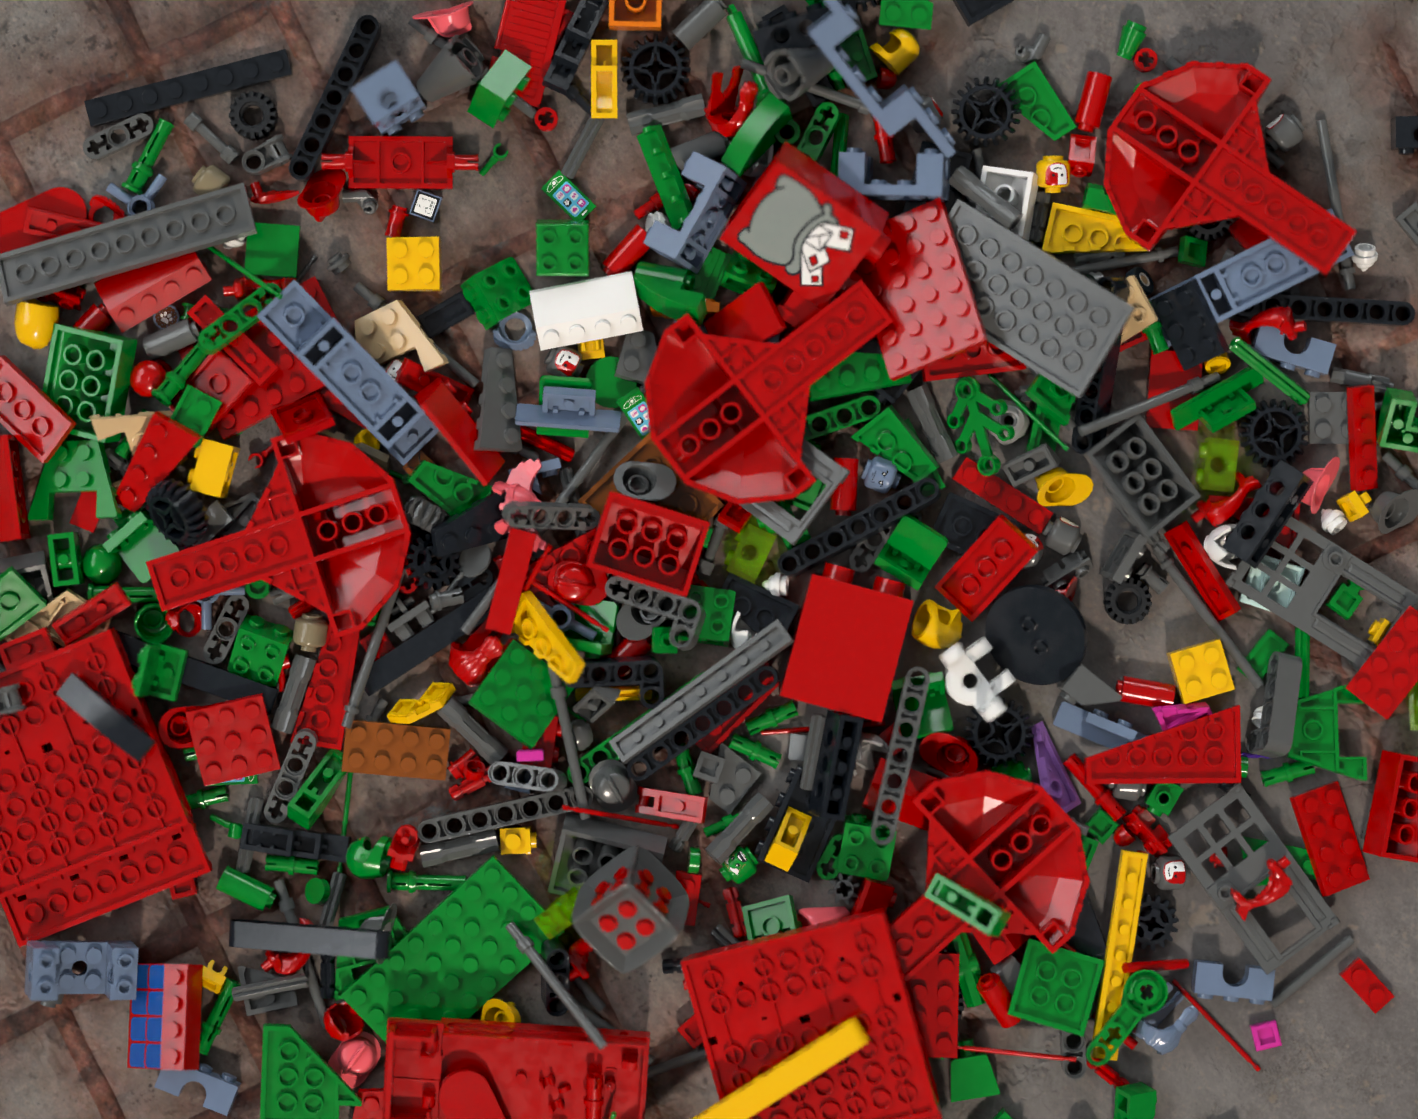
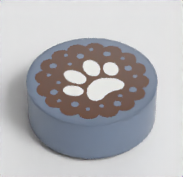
(166, 317)

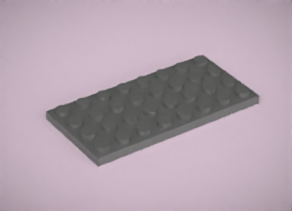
(1036, 302)

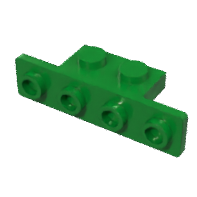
(1220, 403)

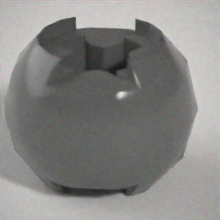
(582, 734)

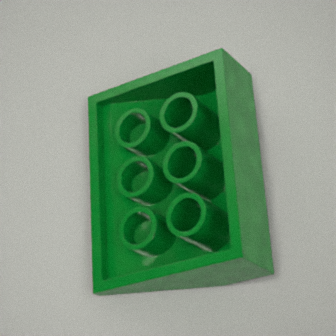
(89, 375)

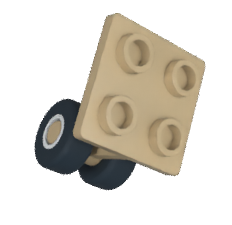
(1139, 288)

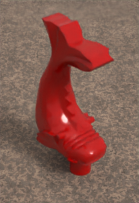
(244, 287)
(1275, 317)
(1221, 511)
(1277, 887)
(578, 956)
(286, 963)

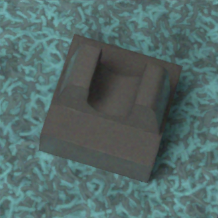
(708, 767)

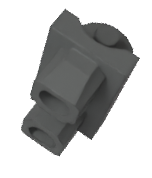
(421, 612)

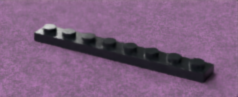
(188, 88)

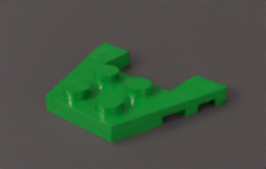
(75, 469)
(1318, 737)
(344, 965)

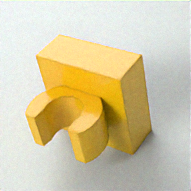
(592, 349)
(1354, 505)
(212, 980)

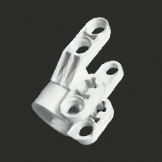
(983, 695)

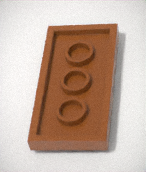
(396, 750)

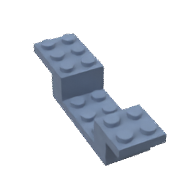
(898, 107)
(1250, 278)
(348, 372)

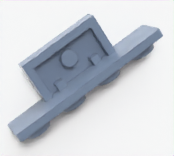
(568, 410)
(1095, 726)

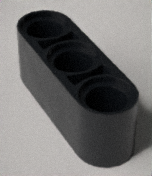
(560, 966)

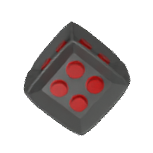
(630, 909)

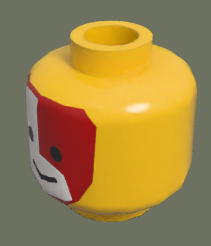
(1053, 173)

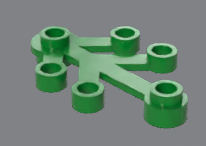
(977, 422)

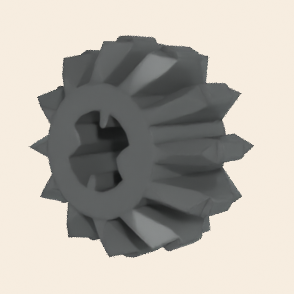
(423, 513)

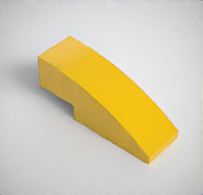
(604, 78)

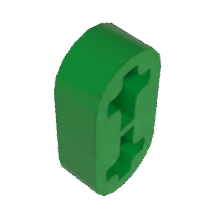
(826, 855)

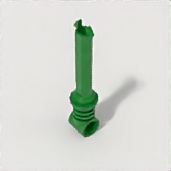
(749, 51)

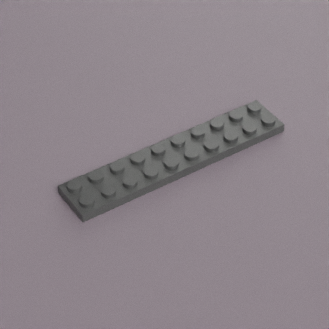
(126, 244)

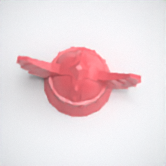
(519, 488)

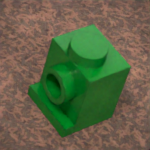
(1152, 799)

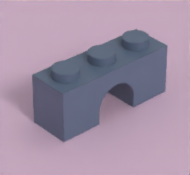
(1313, 359)
(1209, 981)
(220, 1089)

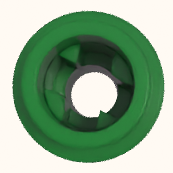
(1130, 39)

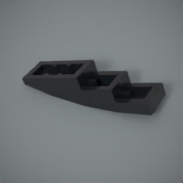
(574, 44)
(106, 717)
(294, 842)

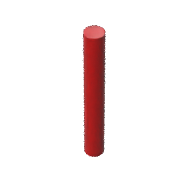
(1158, 965)

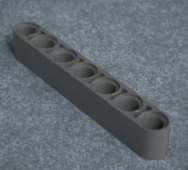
(908, 745)
(492, 813)

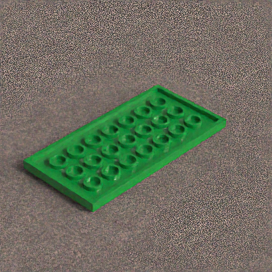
(453, 954)

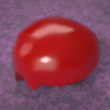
(342, 1022)

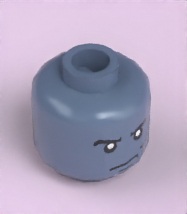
(880, 474)

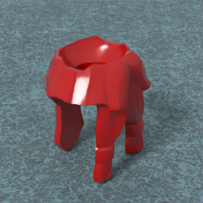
(721, 108)
(476, 656)

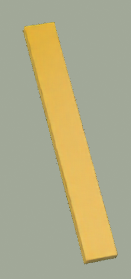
(1119, 942)

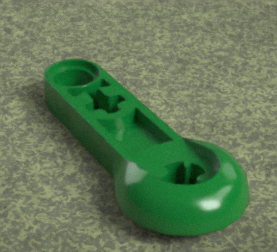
(1130, 1011)

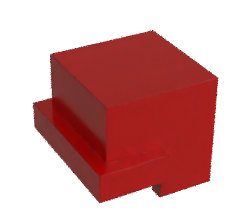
(795, 311)

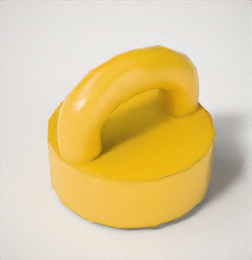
(1218, 364)
(367, 438)

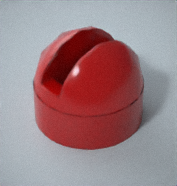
(886, 79)
(476, 765)
(1123, 836)

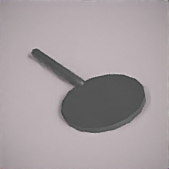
(472, 563)

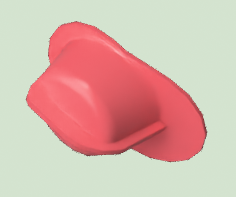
(449, 21)
(1322, 480)
(356, 1058)

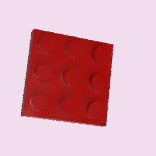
(233, 739)

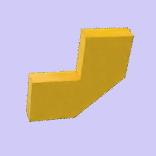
(410, 710)

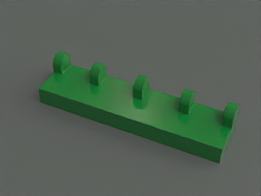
(665, 175)

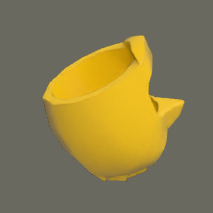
(35, 322)
(937, 625)

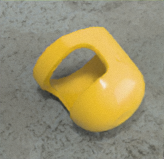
(899, 51)

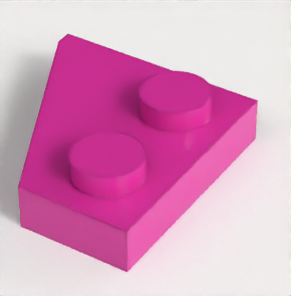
(1175, 715)

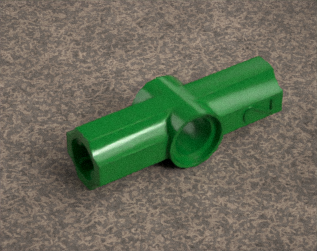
(968, 970)

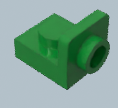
(661, 640)

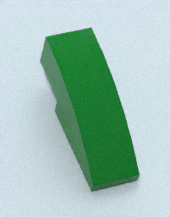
(756, 134)
(670, 297)

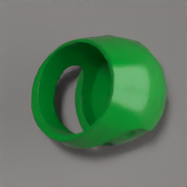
(368, 862)

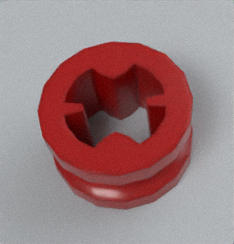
(1150, 54)
(542, 112)

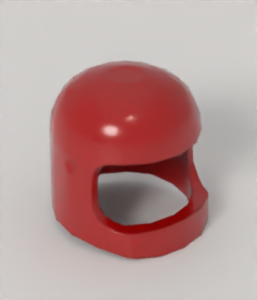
(148, 376)

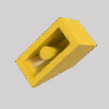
(788, 839)

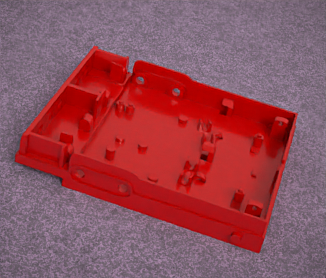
(85, 819)
(827, 972)
(521, 1062)

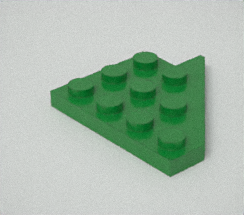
(298, 1080)

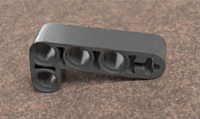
(654, 605)
(1279, 707)

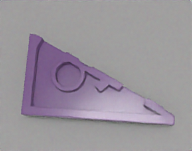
(1051, 770)

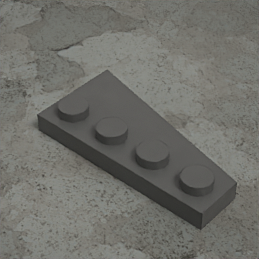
(498, 404)

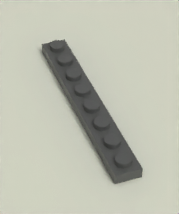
(701, 691)

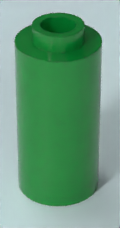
(667, 272)
(246, 889)

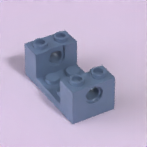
(384, 90)
(931, 177)
(707, 218)
(108, 970)

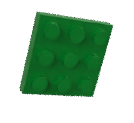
(518, 695)
(1055, 988)

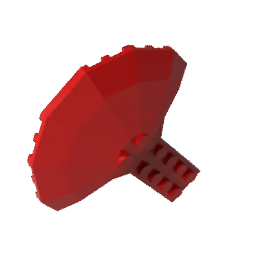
(1196, 155)
(737, 408)
(333, 560)
(1005, 845)

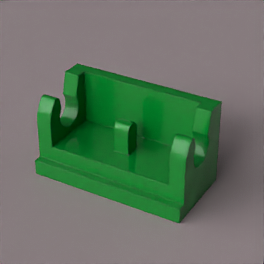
(1037, 435)

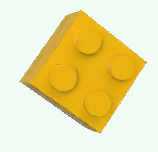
(414, 264)
(213, 468)
(1200, 671)

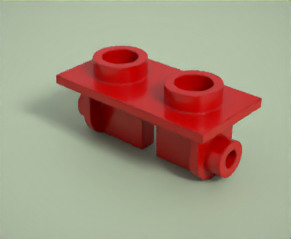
(67, 298)
(1139, 823)

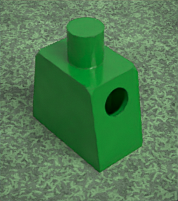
(971, 1075)

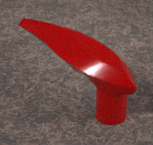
(270, 197)

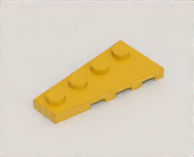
(1085, 231)
(543, 635)

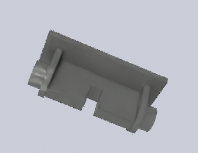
(1076, 566)

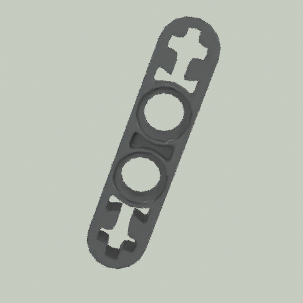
(551, 513)
(290, 775)

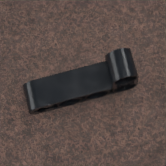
(635, 676)

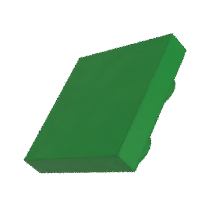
(273, 250)

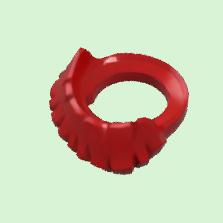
(100, 201)
(173, 616)

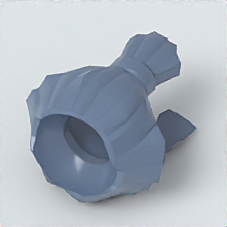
(1165, 1039)

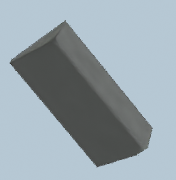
(1031, 464)
(596, 702)

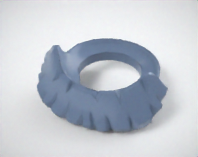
(527, 339)

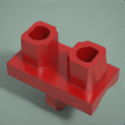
(403, 846)

